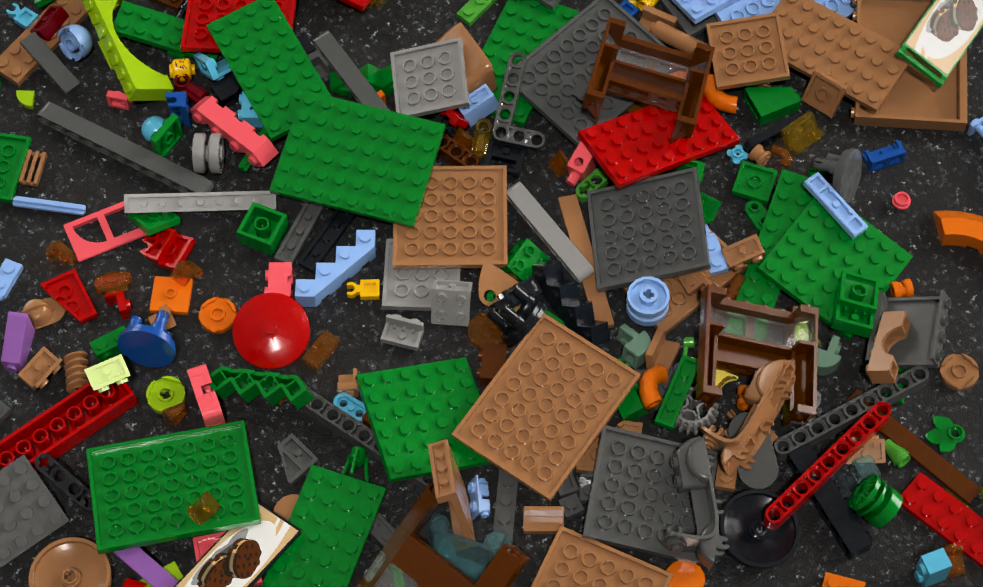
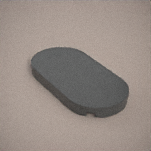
(766, 467)

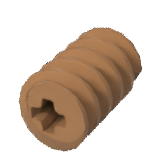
(74, 370)

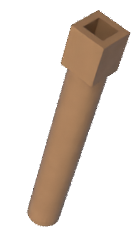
(681, 41)

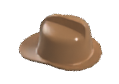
(43, 312)

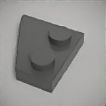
(295, 458)

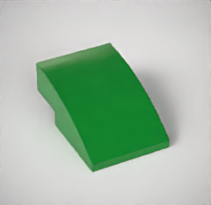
(855, 304)

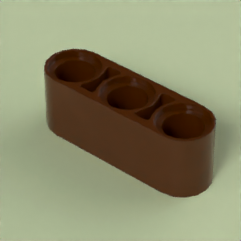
(452, 148)

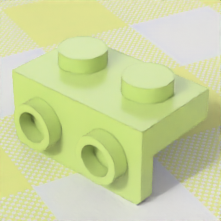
(107, 373)

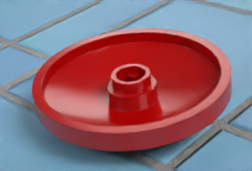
(271, 331)

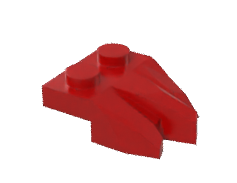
(167, 248)

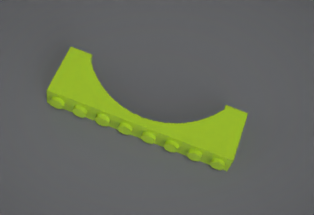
(136, 78)

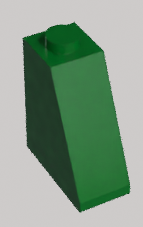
(771, 102)

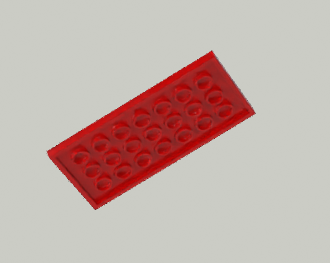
(639, 145)

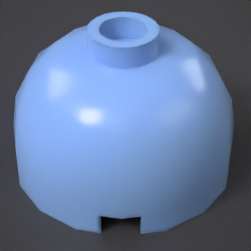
(75, 41)

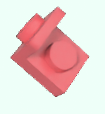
(118, 100)

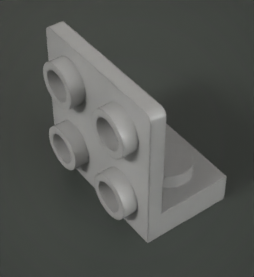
(451, 302)

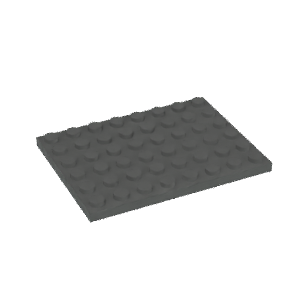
(572, 54)

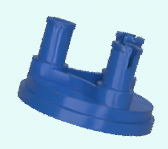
(148, 344)

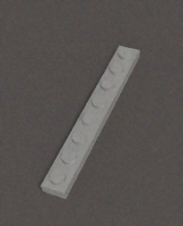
(197, 201)

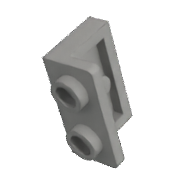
(402, 332)

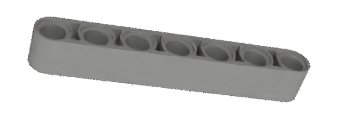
(549, 232)

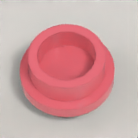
(901, 200)

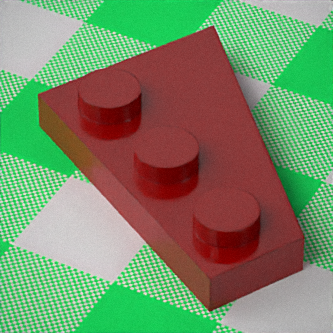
(71, 296)

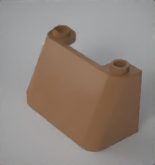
(478, 67)

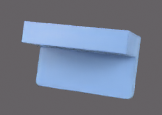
(481, 105)

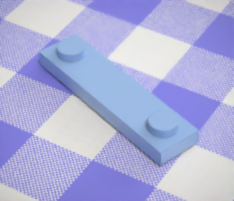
(835, 205)

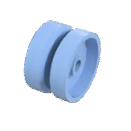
(647, 301)

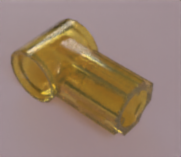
(482, 138)

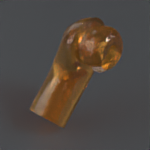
(784, 153)

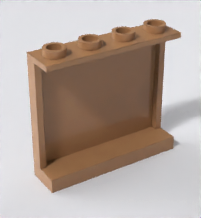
(451, 488)

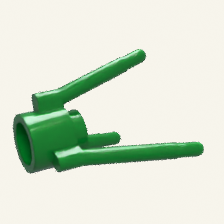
(356, 459)

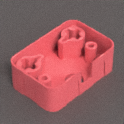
(205, 396)

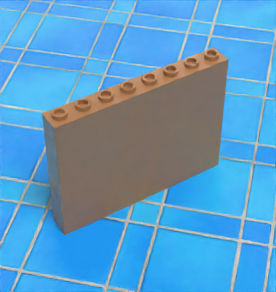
(914, 99)

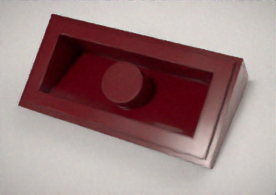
(50, 22)

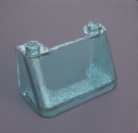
(464, 553)

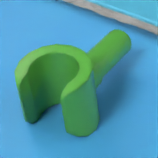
(687, 343)

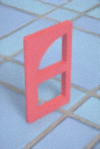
(86, 249)

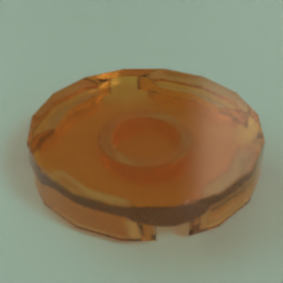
(112, 282)
(483, 330)

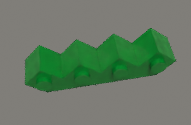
(378, 78)
(251, 384)

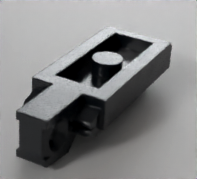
(529, 285)

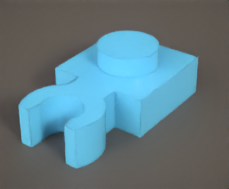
(23, 17)

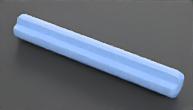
(49, 205)

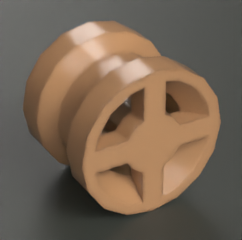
(759, 155)

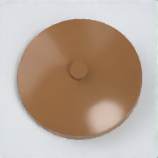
(70, 564)

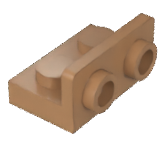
(874, 447)

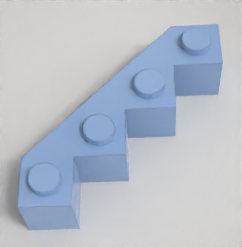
(332, 275)

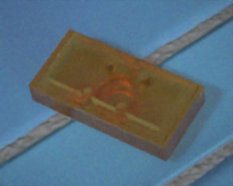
(321, 350)

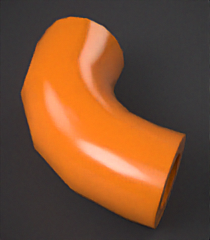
(719, 99)
(649, 386)

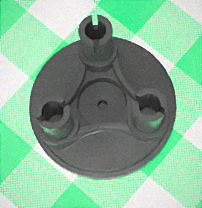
(845, 171)

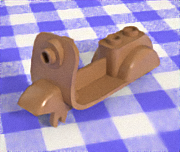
(767, 395)

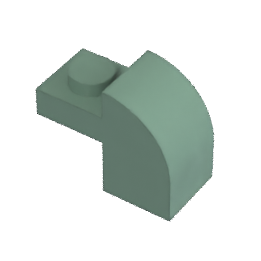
(634, 345)
(829, 360)

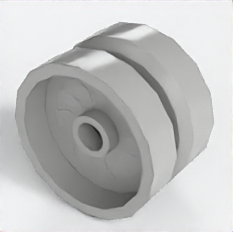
(208, 153)

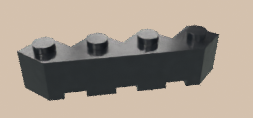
(565, 301)

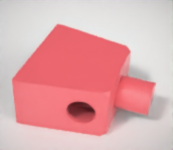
(580, 165)

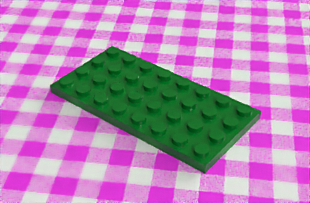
(521, 29)
(266, 62)
(334, 525)

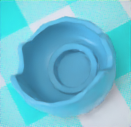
(151, 125)

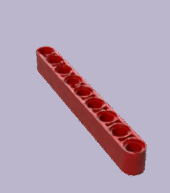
(825, 473)

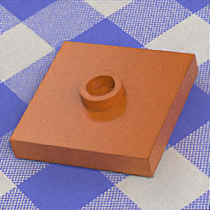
(172, 294)

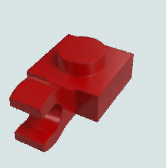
(455, 118)

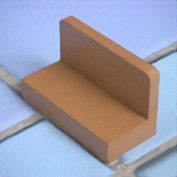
(651, 15)
(661, 351)
(542, 519)

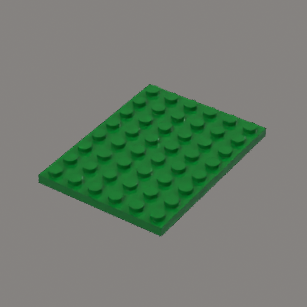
(358, 159)
(150, 482)

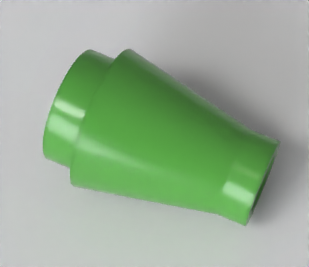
(897, 454)

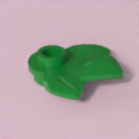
(942, 435)

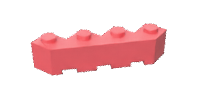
(239, 134)

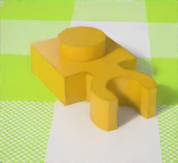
(368, 289)

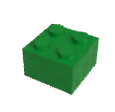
(262, 228)

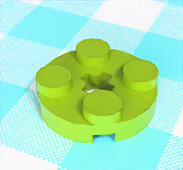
(161, 386)

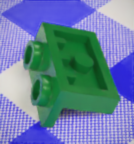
(106, 345)

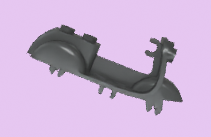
(695, 477)

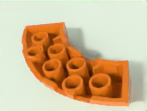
(959, 229)

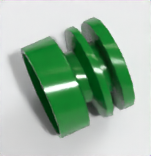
(875, 501)

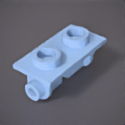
(477, 489)

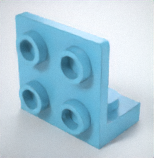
(210, 68)

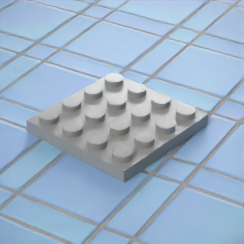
(430, 78)
(411, 287)

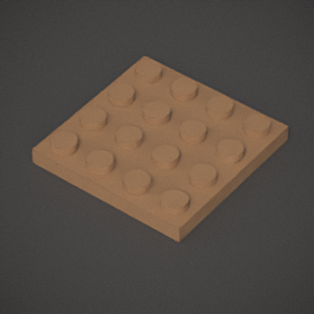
(748, 51)

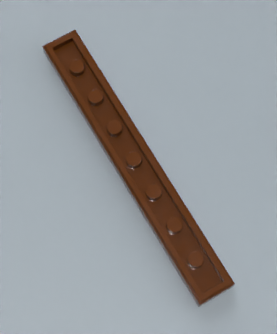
(927, 458)

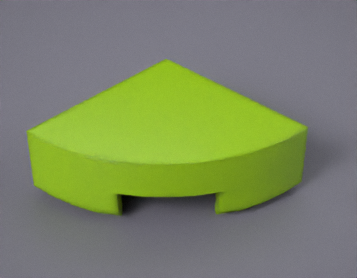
(26, 98)

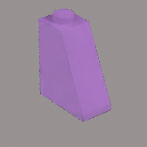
(17, 341)

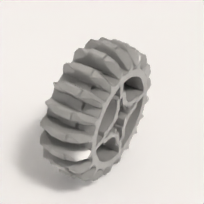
(695, 421)

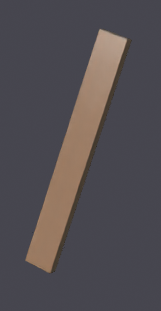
(579, 237)

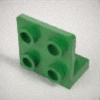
(522, 257)

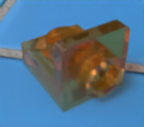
(60, 250)
(184, 271)
(955, 556)

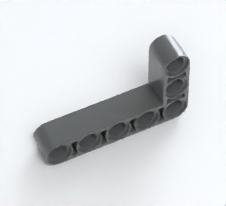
(511, 106)

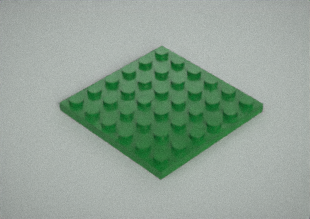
(815, 252)
(418, 408)

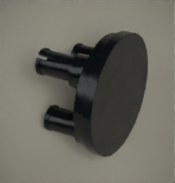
(519, 323)

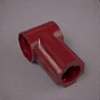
(193, 91)

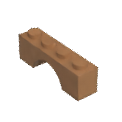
(891, 329)

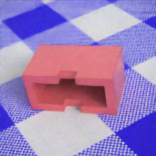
(279, 278)

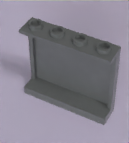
(926, 332)

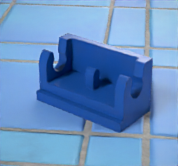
(179, 105)
(884, 157)

